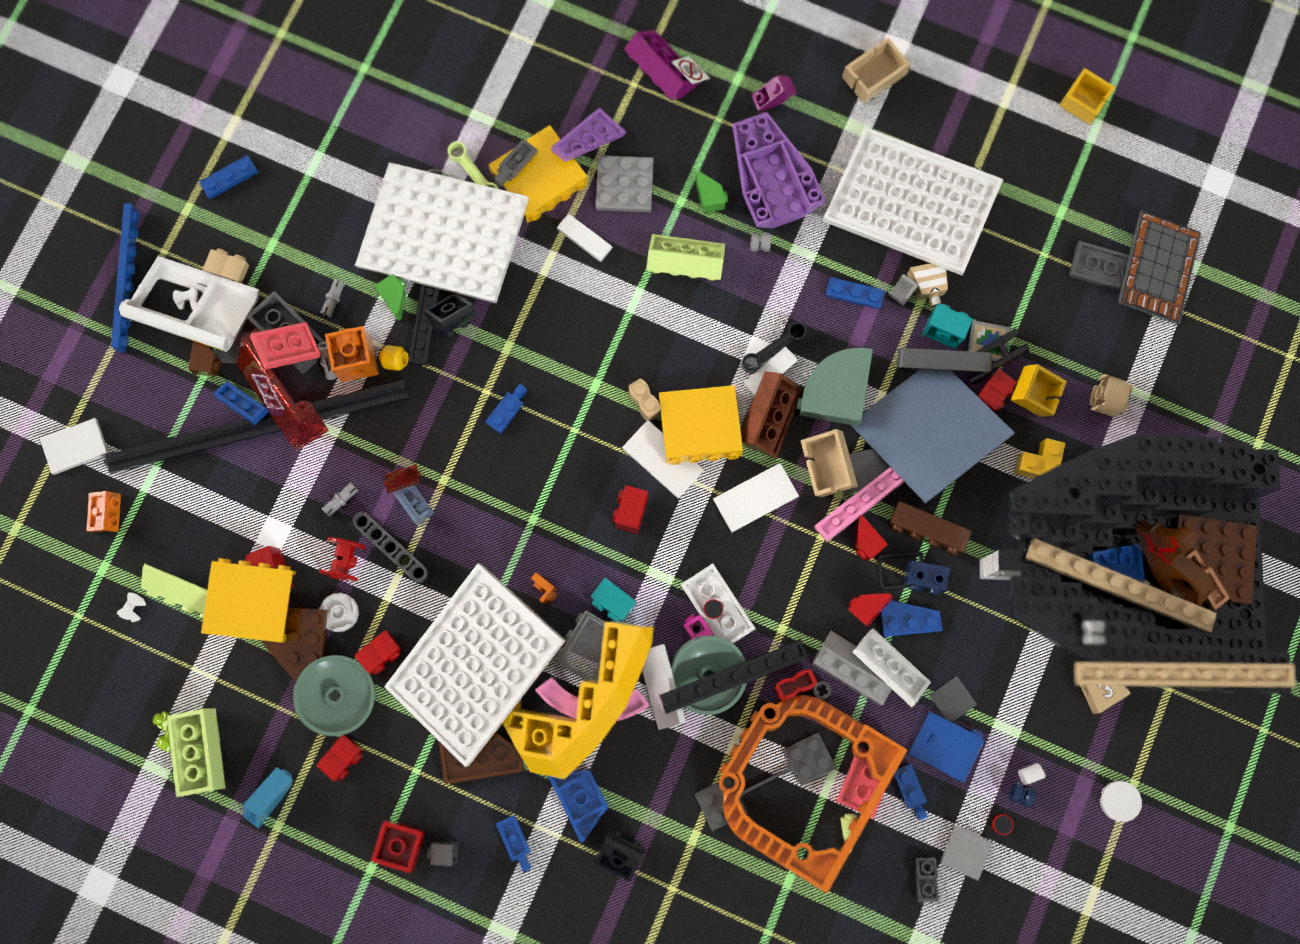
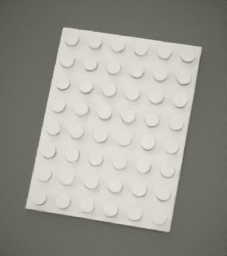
(913, 200)
(442, 232)
(474, 664)

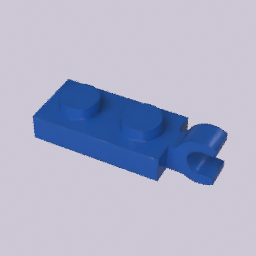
(506, 409)
(911, 790)
(515, 841)

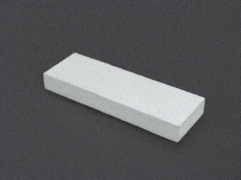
(584, 237)
(778, 364)

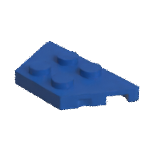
(580, 800)

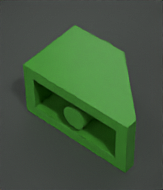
(710, 193)
(393, 294)

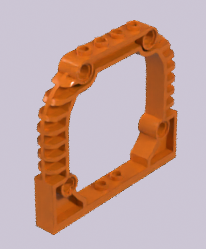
(882, 759)

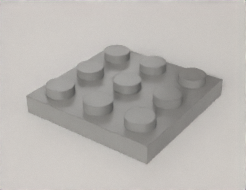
(624, 184)

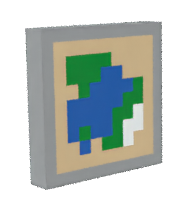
(983, 334)

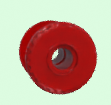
(344, 559)

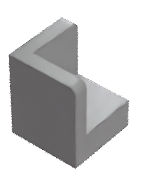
(903, 290)

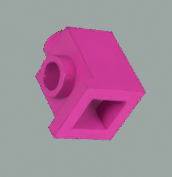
(693, 621)

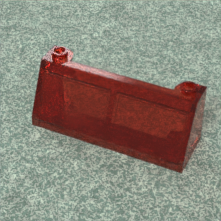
(297, 421)

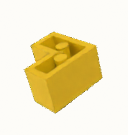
(1048, 457)

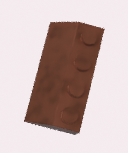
(770, 413)

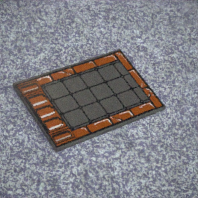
(1159, 267)

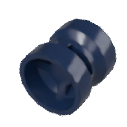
(1023, 795)

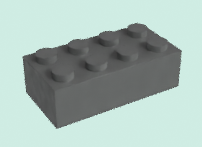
(277, 313)

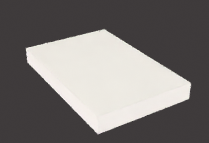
(74, 446)

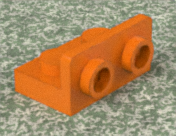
(103, 512)
(543, 585)

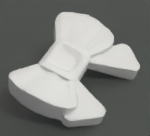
(180, 298)
(127, 611)

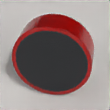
(713, 609)
(1002, 824)

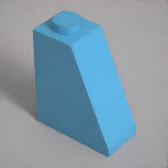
(267, 797)

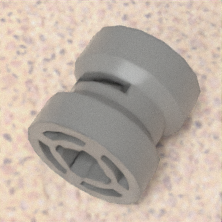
(764, 240)
(1093, 627)

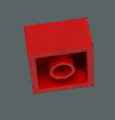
(631, 509)
(398, 846)

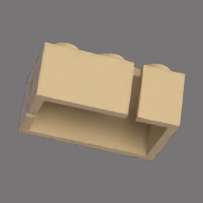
(876, 74)
(832, 464)

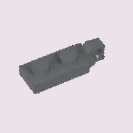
(515, 162)

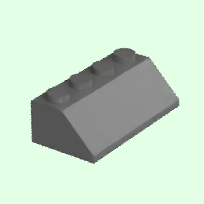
(842, 664)

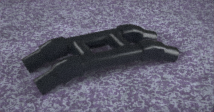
(1007, 357)

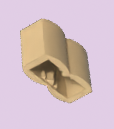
(226, 266)
(648, 404)

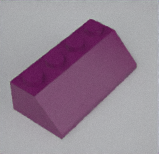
(656, 59)

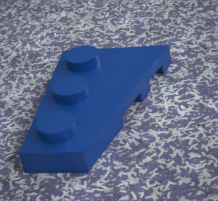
(1123, 560)
(908, 619)

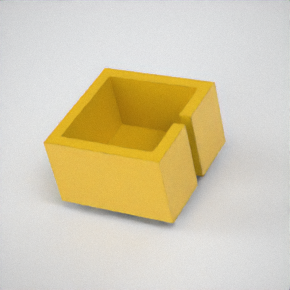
(1087, 96)
(1035, 386)

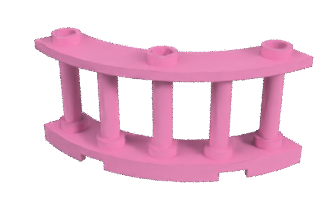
(568, 703)

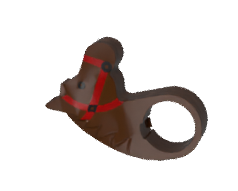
(1166, 558)

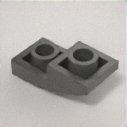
(926, 880)

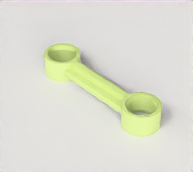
(468, 165)

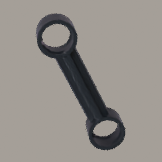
(774, 347)

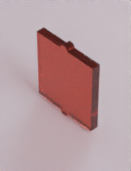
(402, 479)

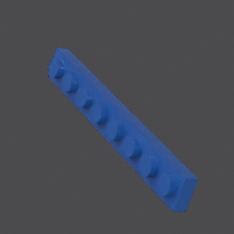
(124, 277)

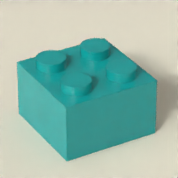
(947, 326)
(613, 601)

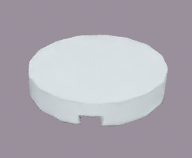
(341, 612)
(1121, 801)

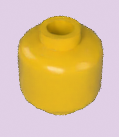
(393, 357)

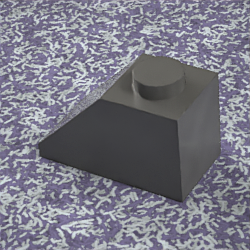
(443, 853)

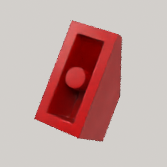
(867, 540)
(869, 606)

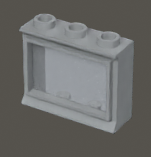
(583, 647)

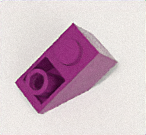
(774, 93)

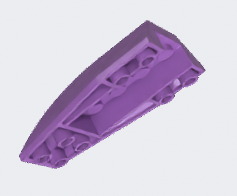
(773, 174)

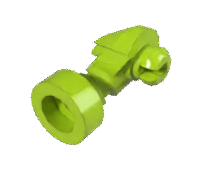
(161, 721)

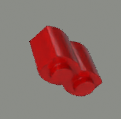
(996, 390)
(378, 652)
(799, 683)
(340, 757)

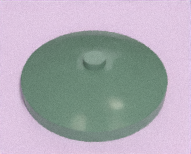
(702, 658)
(333, 695)

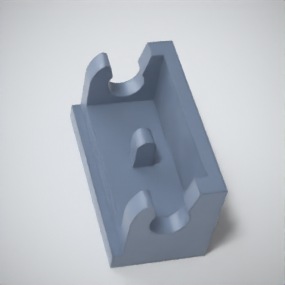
(414, 504)

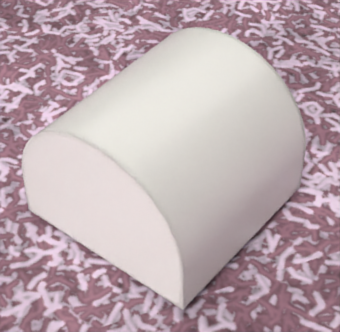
(1031, 774)

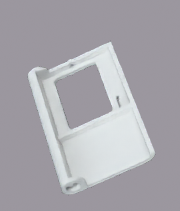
(215, 317)

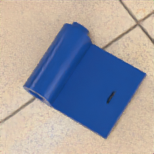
(949, 747)

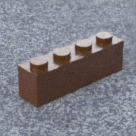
(929, 528)

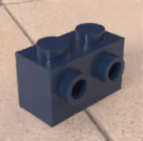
(926, 577)

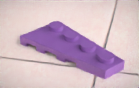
(588, 135)

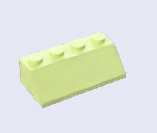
(685, 257)
(174, 590)
(196, 752)

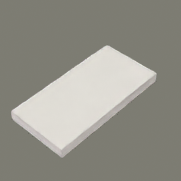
(649, 451)
(755, 497)
(710, 585)
(891, 667)
(659, 680)

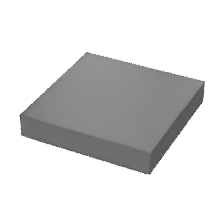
(966, 852)

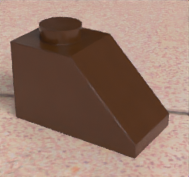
(203, 360)

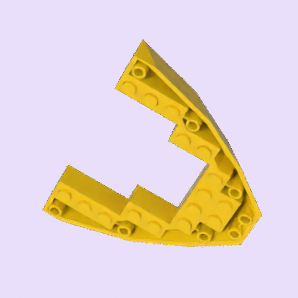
(559, 744)

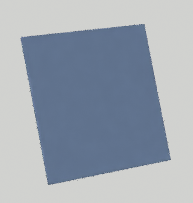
(932, 430)

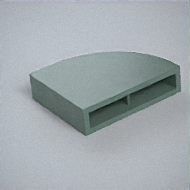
(838, 387)

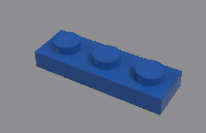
(228, 177)
(855, 293)
(240, 403)

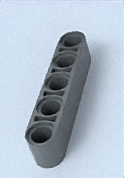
(944, 360)
(383, 542)

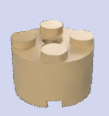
(1110, 396)

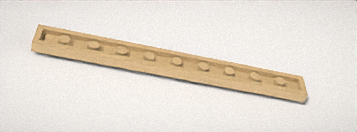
(1120, 585)
(1185, 674)

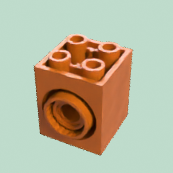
(351, 354)

